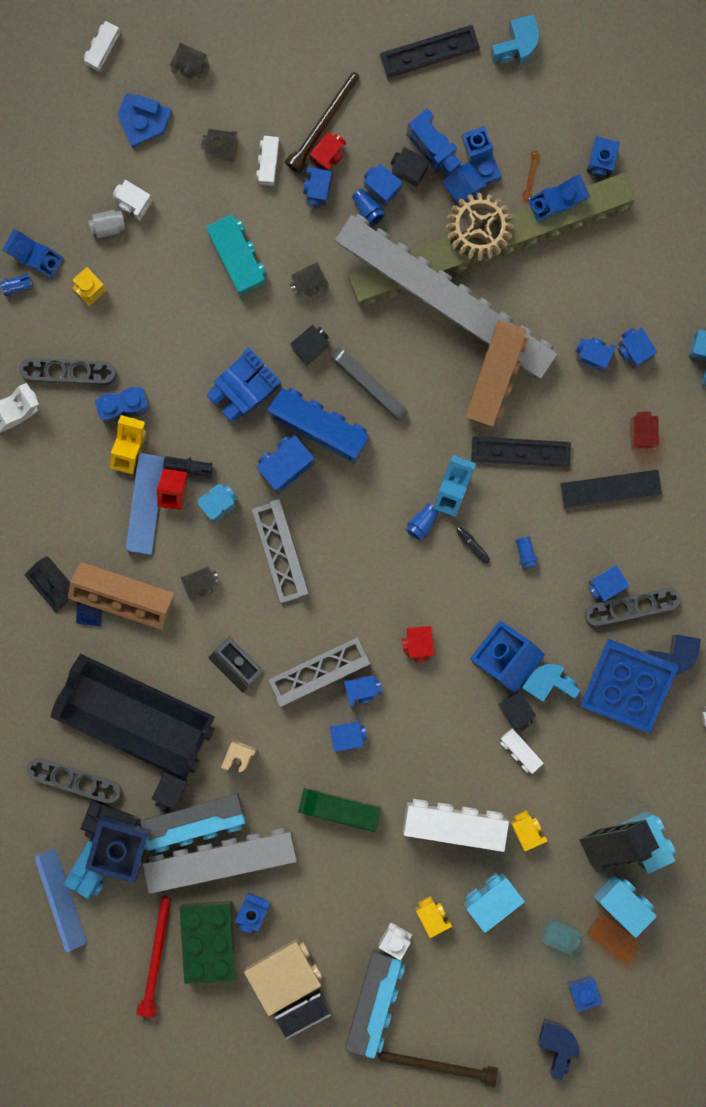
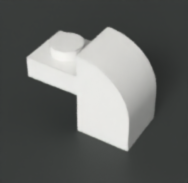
(17, 407)

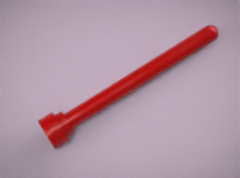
(147, 1006)

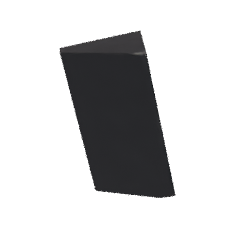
(49, 582)
(235, 664)

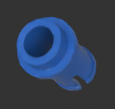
(16, 284)
(526, 552)

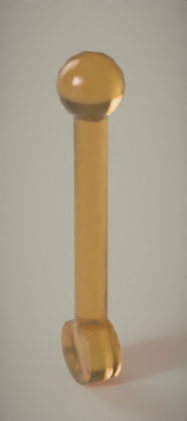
(527, 194)

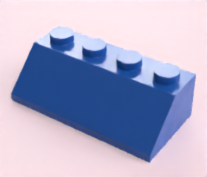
(318, 425)

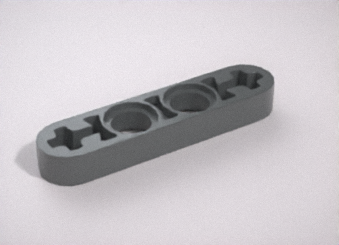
(68, 371)
(369, 384)
(632, 606)
(74, 779)

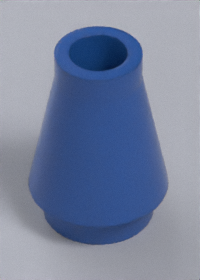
(368, 207)
(421, 523)

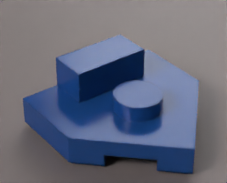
(142, 118)

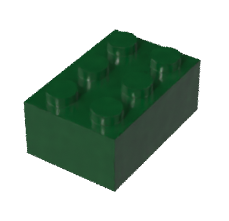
(207, 942)

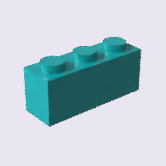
(237, 254)

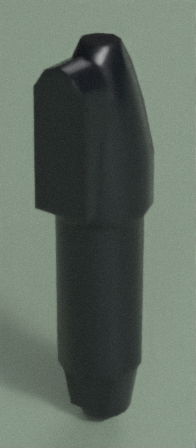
(469, 541)

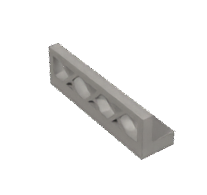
(289, 549)
(317, 683)

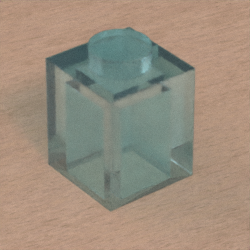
(561, 936)

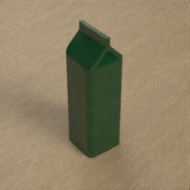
(339, 809)

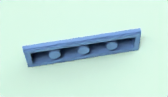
(144, 504)
(60, 900)

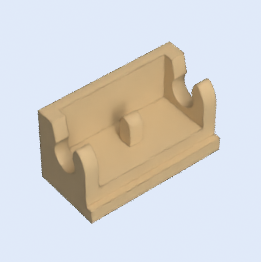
(241, 752)

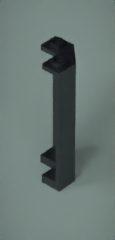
(133, 717)

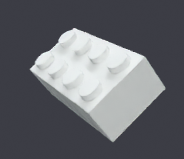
(455, 826)

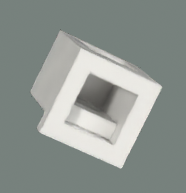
(132, 199)
(395, 941)

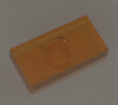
(614, 938)

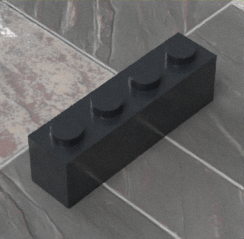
(620, 844)

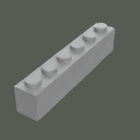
(220, 861)

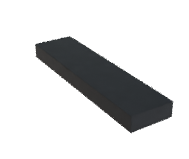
(429, 51)
(520, 451)
(610, 488)

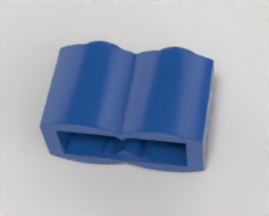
(129, 402)

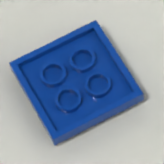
(629, 685)

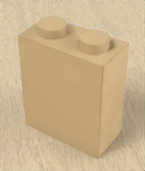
(283, 976)

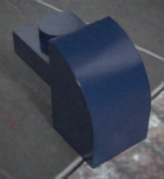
(683, 652)
(560, 1039)

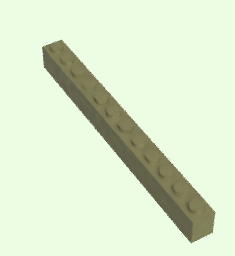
(605, 197)

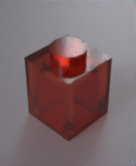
(644, 430)

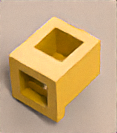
(88, 286)
(527, 831)
(432, 916)

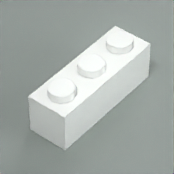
(101, 45)
(268, 160)
(521, 751)

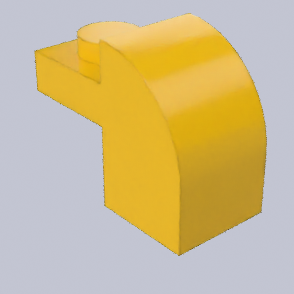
(127, 444)

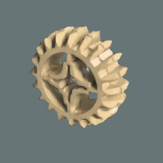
(485, 236)

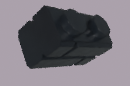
(97, 810)
(303, 1014)

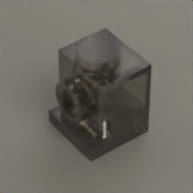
(190, 62)
(226, 151)
(308, 281)
(200, 583)

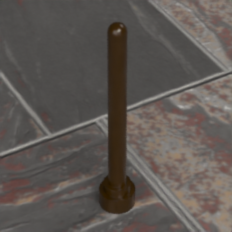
(297, 160)
(486, 1075)

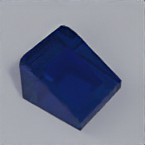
(88, 615)

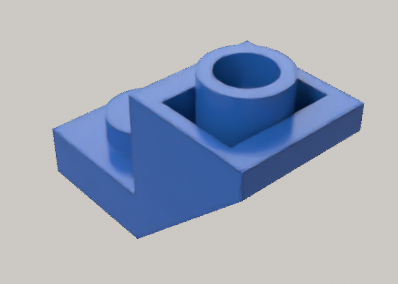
(480, 154)
(559, 199)
(32, 254)

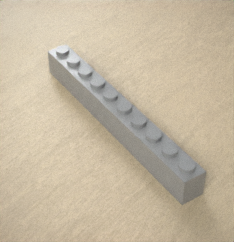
(436, 289)

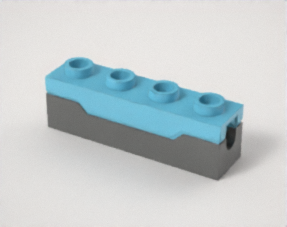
(193, 822)
(374, 1003)

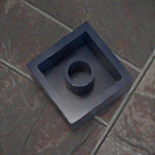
(118, 849)

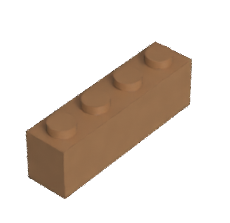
(496, 372)
(120, 595)

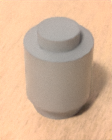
(107, 223)

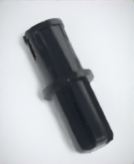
(187, 465)

